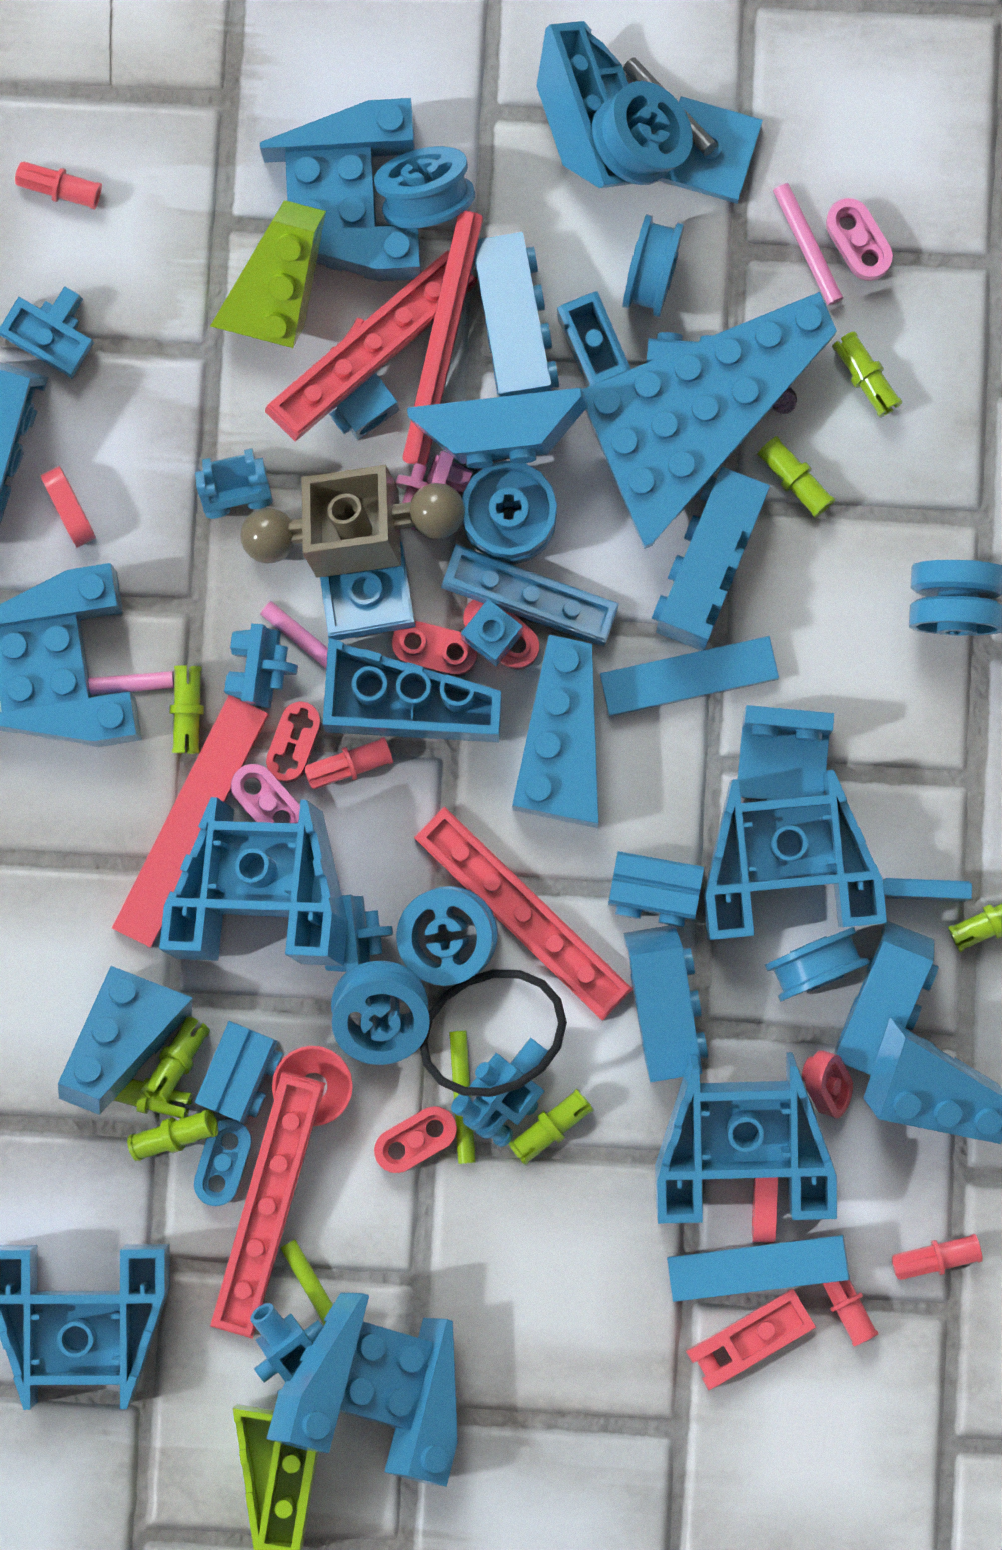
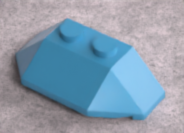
(572, 82)
(501, 426)

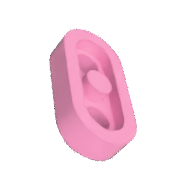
(861, 240)
(269, 800)

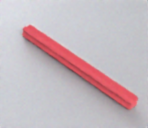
(444, 328)

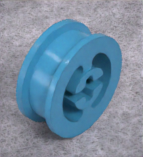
(642, 133)
(424, 187)
(652, 265)
(817, 964)
(452, 969)
(391, 1033)

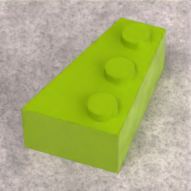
(277, 281)
(275, 1480)

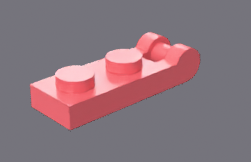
(752, 1338)

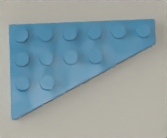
(687, 411)

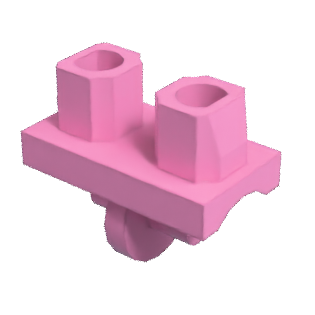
(442, 471)

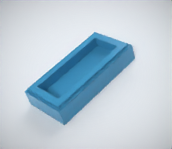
(927, 889)

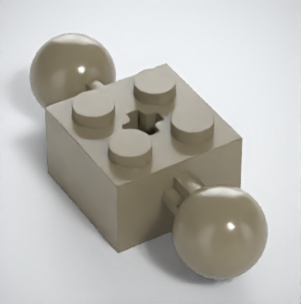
(352, 522)

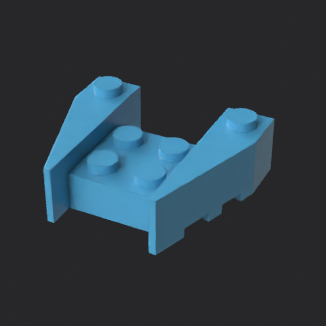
(333, 171)
(46, 663)
(790, 847)
(258, 873)
(743, 1133)
(81, 1333)
(378, 1379)

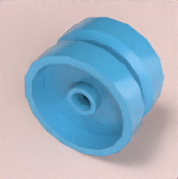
(516, 488)
(956, 597)

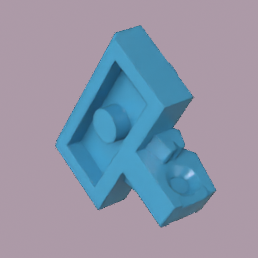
(49, 331)

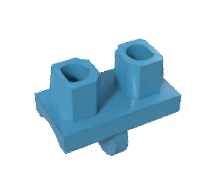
(263, 668)
(362, 935)

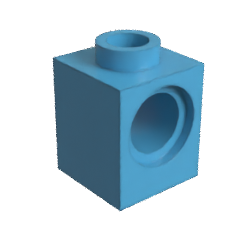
(365, 408)
(492, 632)

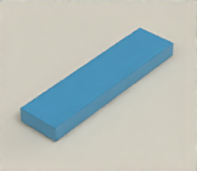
(530, 595)
(689, 676)
(758, 1268)

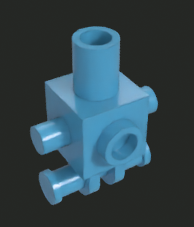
(489, 1114)
(281, 1342)

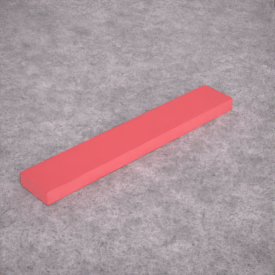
(360, 353)
(210, 776)
(523, 913)
(268, 1203)

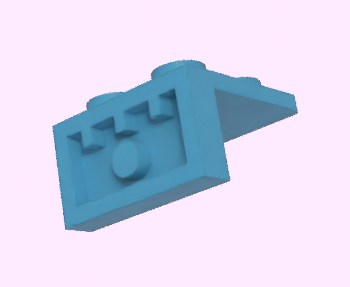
(783, 752)

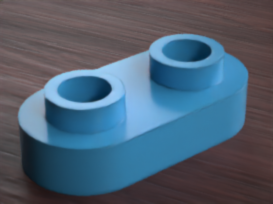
(223, 1162)

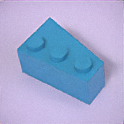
(890, 989)
(664, 1001)
(119, 1036)
(931, 1090)

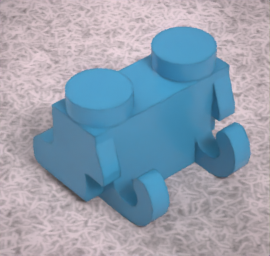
(232, 484)

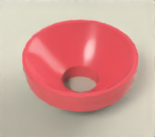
(329, 1065)

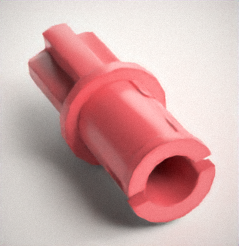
(58, 184)
(348, 763)
(937, 1257)
(850, 1311)

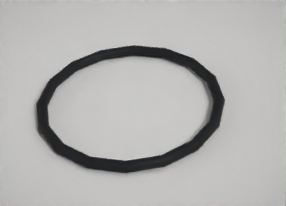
(523, 1080)

